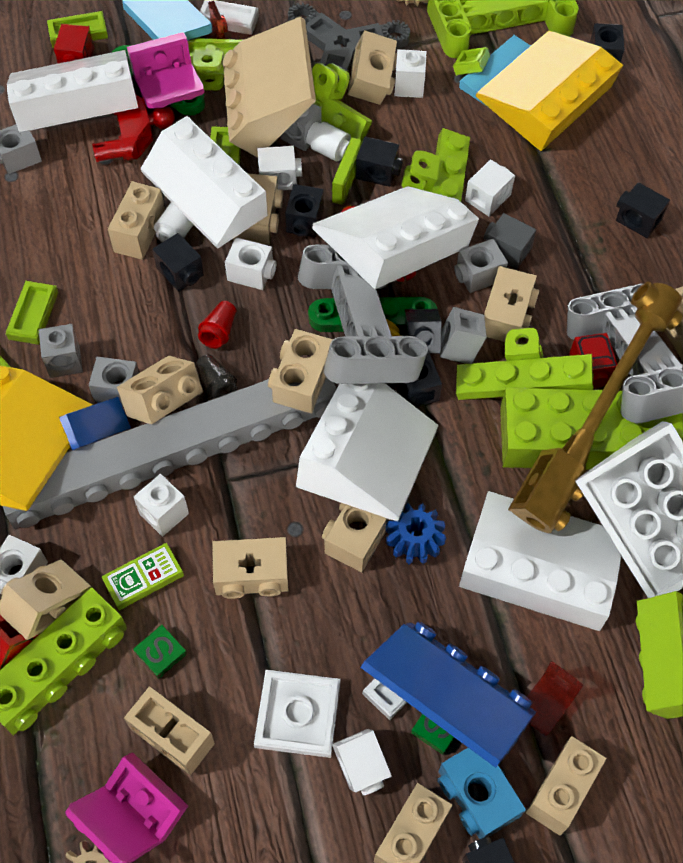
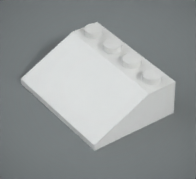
(71, 91)
(398, 233)
(367, 449)
(641, 506)
(553, 573)

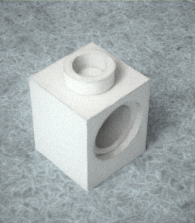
(410, 73)
(280, 163)
(489, 187)
(239, 262)
(161, 505)
(18, 552)
(362, 762)

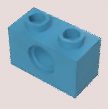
(486, 816)

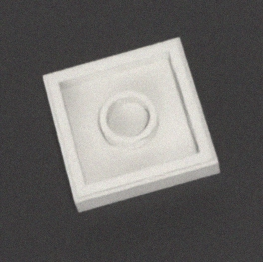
(297, 713)

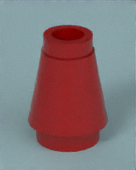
(216, 327)

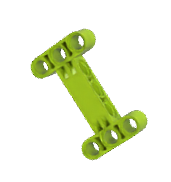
(459, 19)

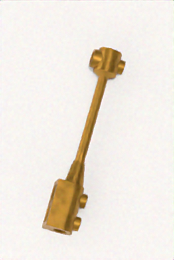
(553, 476)

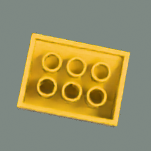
(550, 86)
(30, 434)

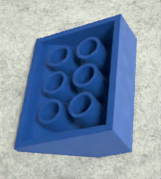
(451, 691)

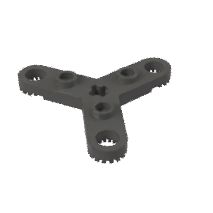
(329, 35)

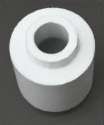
(328, 140)
(171, 223)

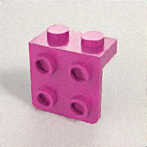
(164, 71)
(128, 813)

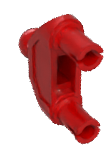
(135, 132)

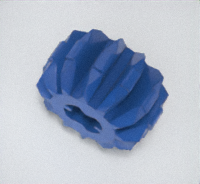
(412, 545)

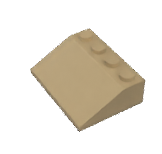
(267, 85)

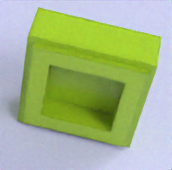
(471, 61)

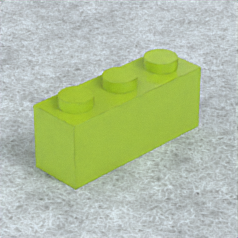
(662, 653)

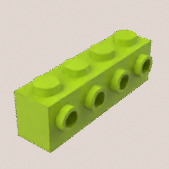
(55, 658)

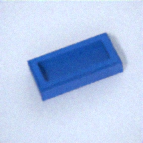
(94, 423)

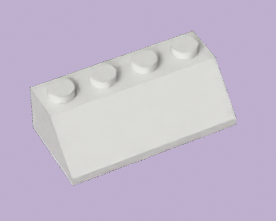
(204, 182)

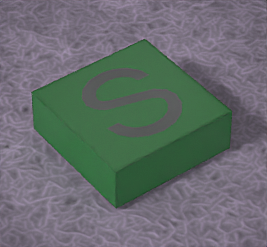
(160, 651)
(432, 734)

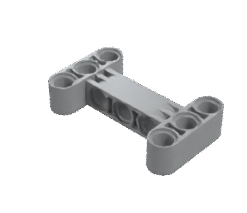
(368, 349)
(656, 376)

